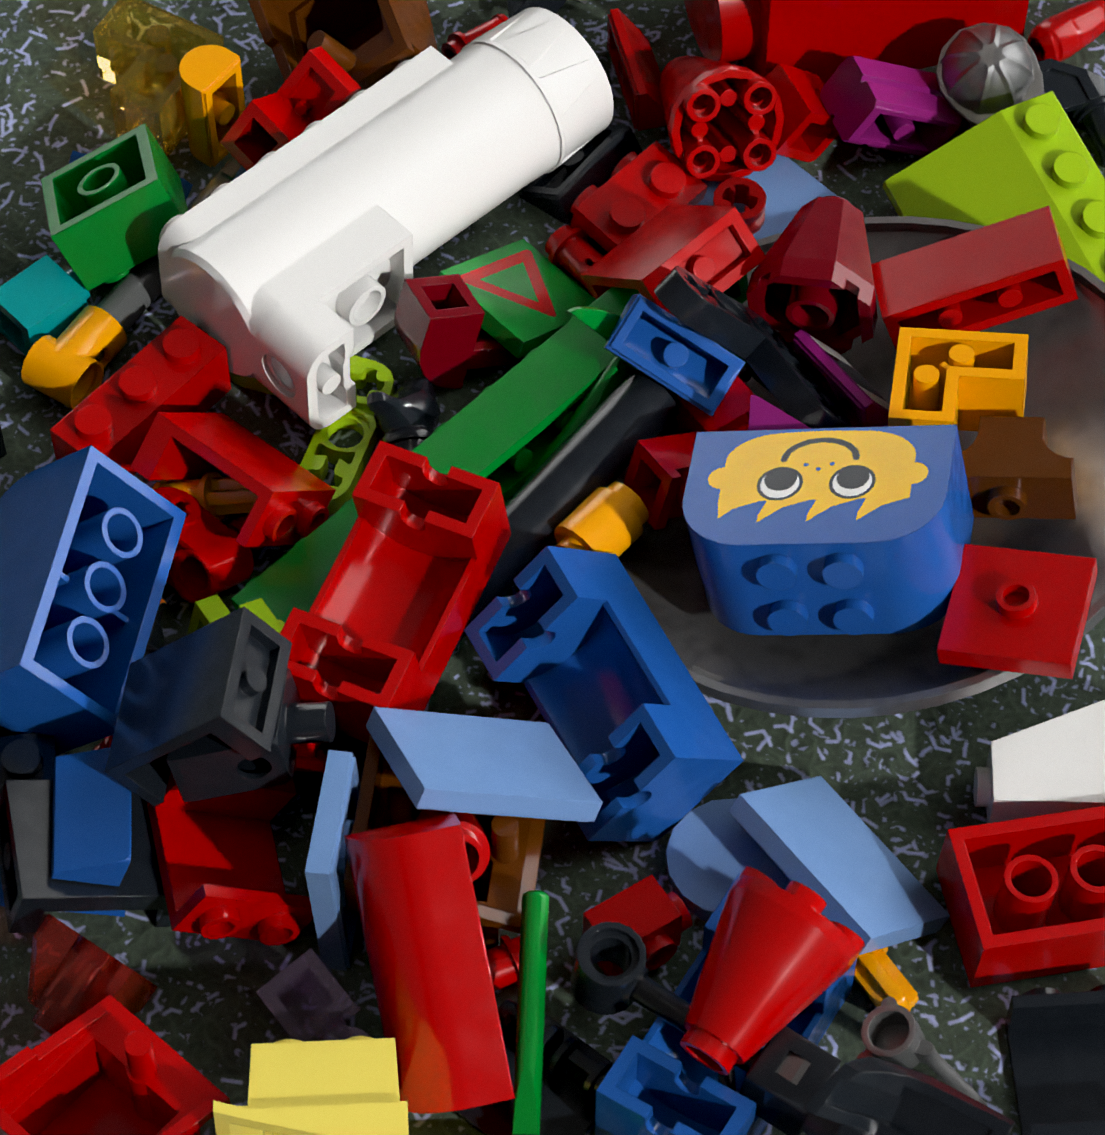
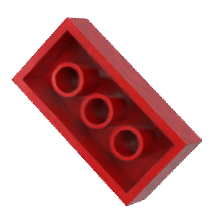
(1027, 895)

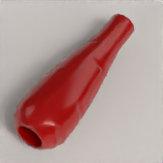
(1068, 31)

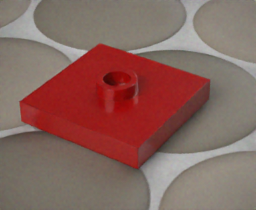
(1018, 611)

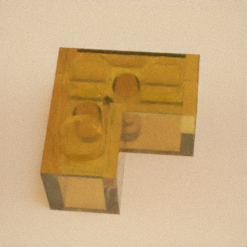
(141, 55)

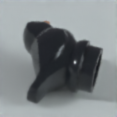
(407, 415)

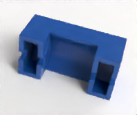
(607, 690)
(668, 1092)

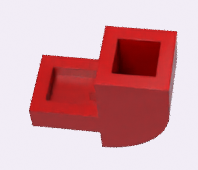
(308, 95)

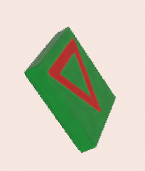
(521, 295)

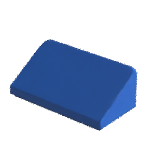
(673, 354)
(89, 820)

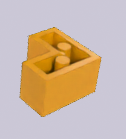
(957, 377)

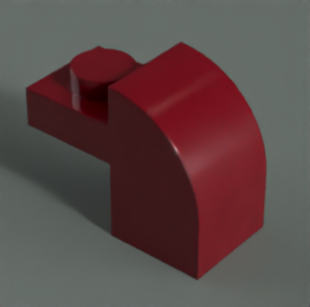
(443, 330)

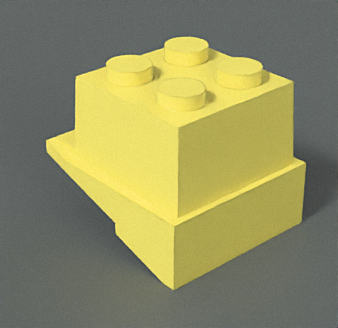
(319, 1090)

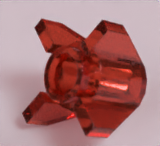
(75, 974)

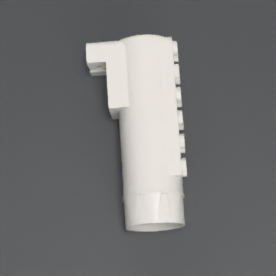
(316, 238)

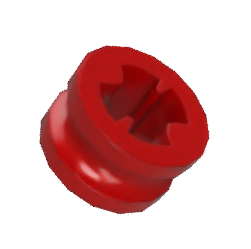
(746, 192)

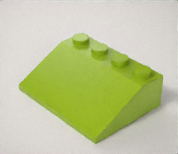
(1009, 168)

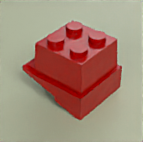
(104, 1079)

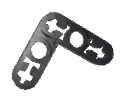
(754, 340)

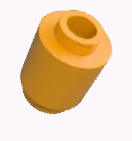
(604, 521)

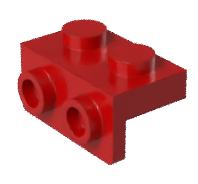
(634, 195)

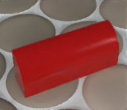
(430, 964)

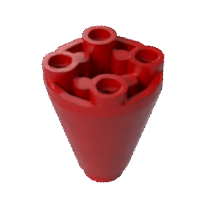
(720, 117)
(763, 968)

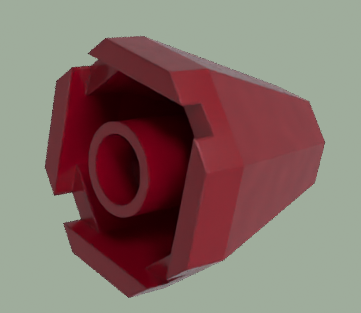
(819, 277)

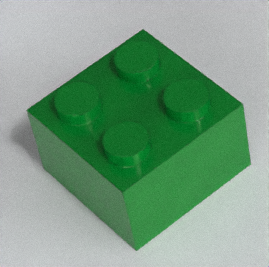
(112, 206)

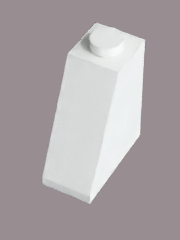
(1045, 768)

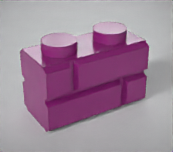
(888, 107)

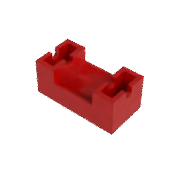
(397, 588)

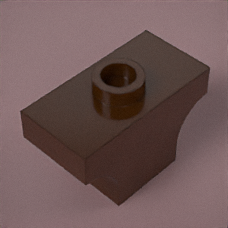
(1016, 472)

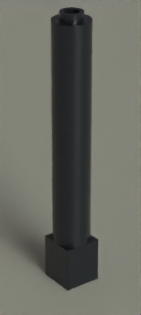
(581, 464)

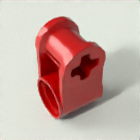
(206, 552)

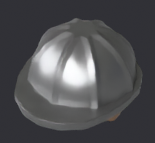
(987, 71)

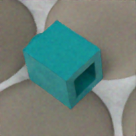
(40, 303)

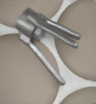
(896, 1037)

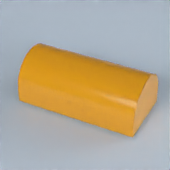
(211, 99)

